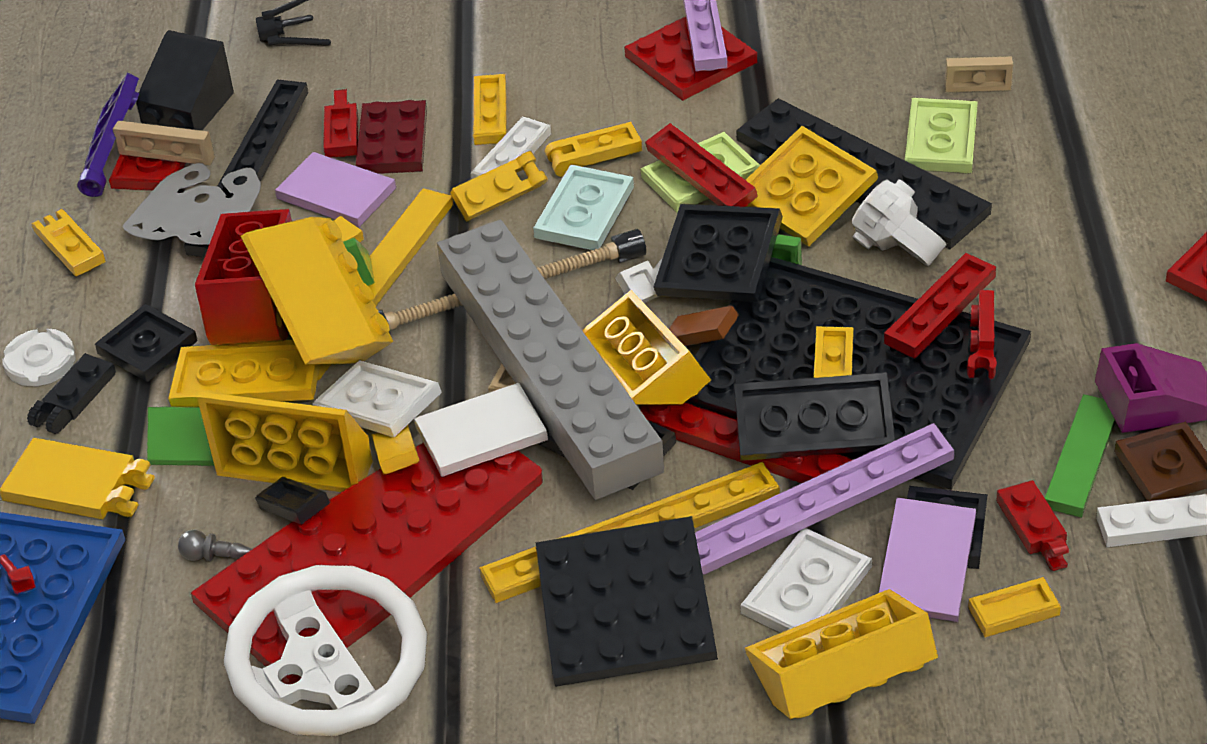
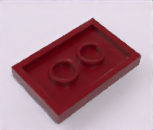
(392, 136)

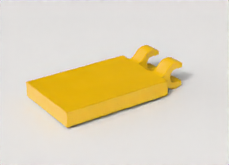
(76, 479)

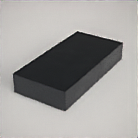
(292, 500)

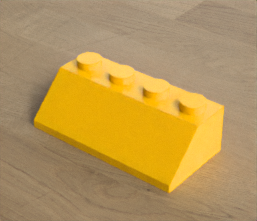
(645, 354)
(843, 653)

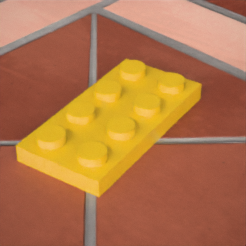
(244, 370)

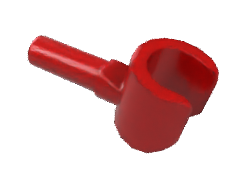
(20, 578)

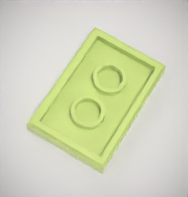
(941, 134)
(677, 191)

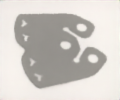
(179, 212)

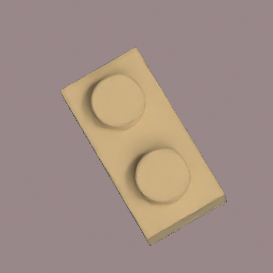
(978, 74)

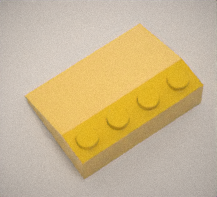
(318, 291)
(284, 439)

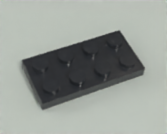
(813, 416)

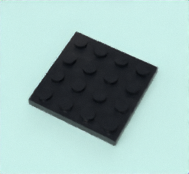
(625, 601)

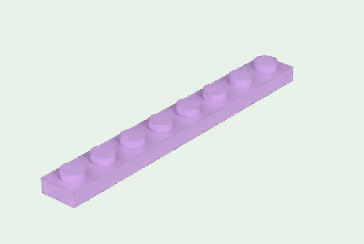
(822, 497)

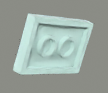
(583, 207)

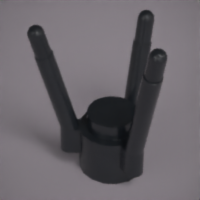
(271, 27)

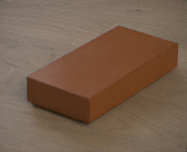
(704, 325)

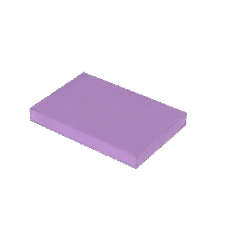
(335, 189)
(929, 555)

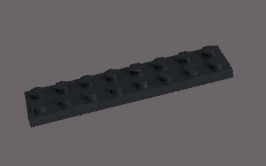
(941, 205)

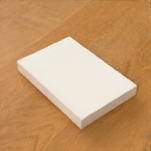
(380, 397)
(480, 429)
(806, 582)

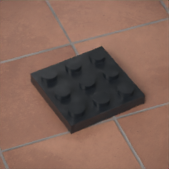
(718, 252)

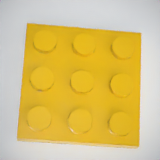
(810, 184)

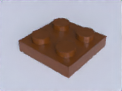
(1165, 461)

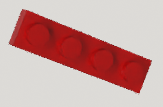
(700, 168)
(939, 305)

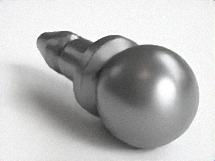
(196, 545)

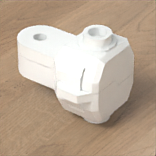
(890, 220)

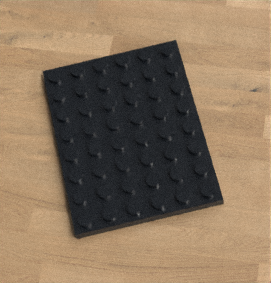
(778, 341)

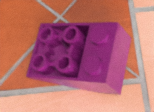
(1151, 387)

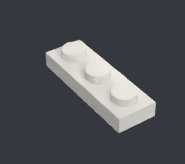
(1153, 520)

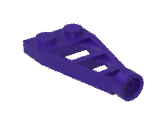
(123, 98)

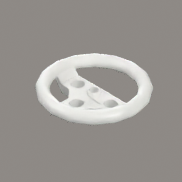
(321, 658)

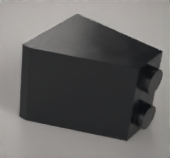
(185, 82)

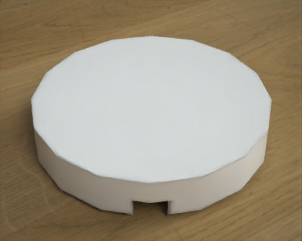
(38, 357)

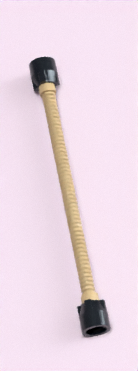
(623, 247)

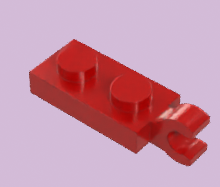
(340, 126)
(983, 338)
(1034, 522)

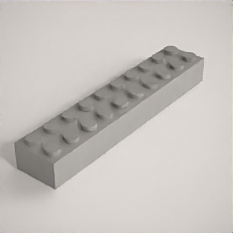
(551, 359)

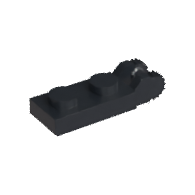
(71, 393)

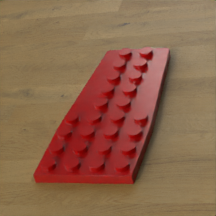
(387, 524)

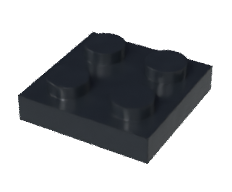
(145, 342)

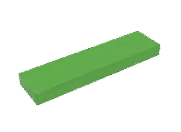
(1081, 457)

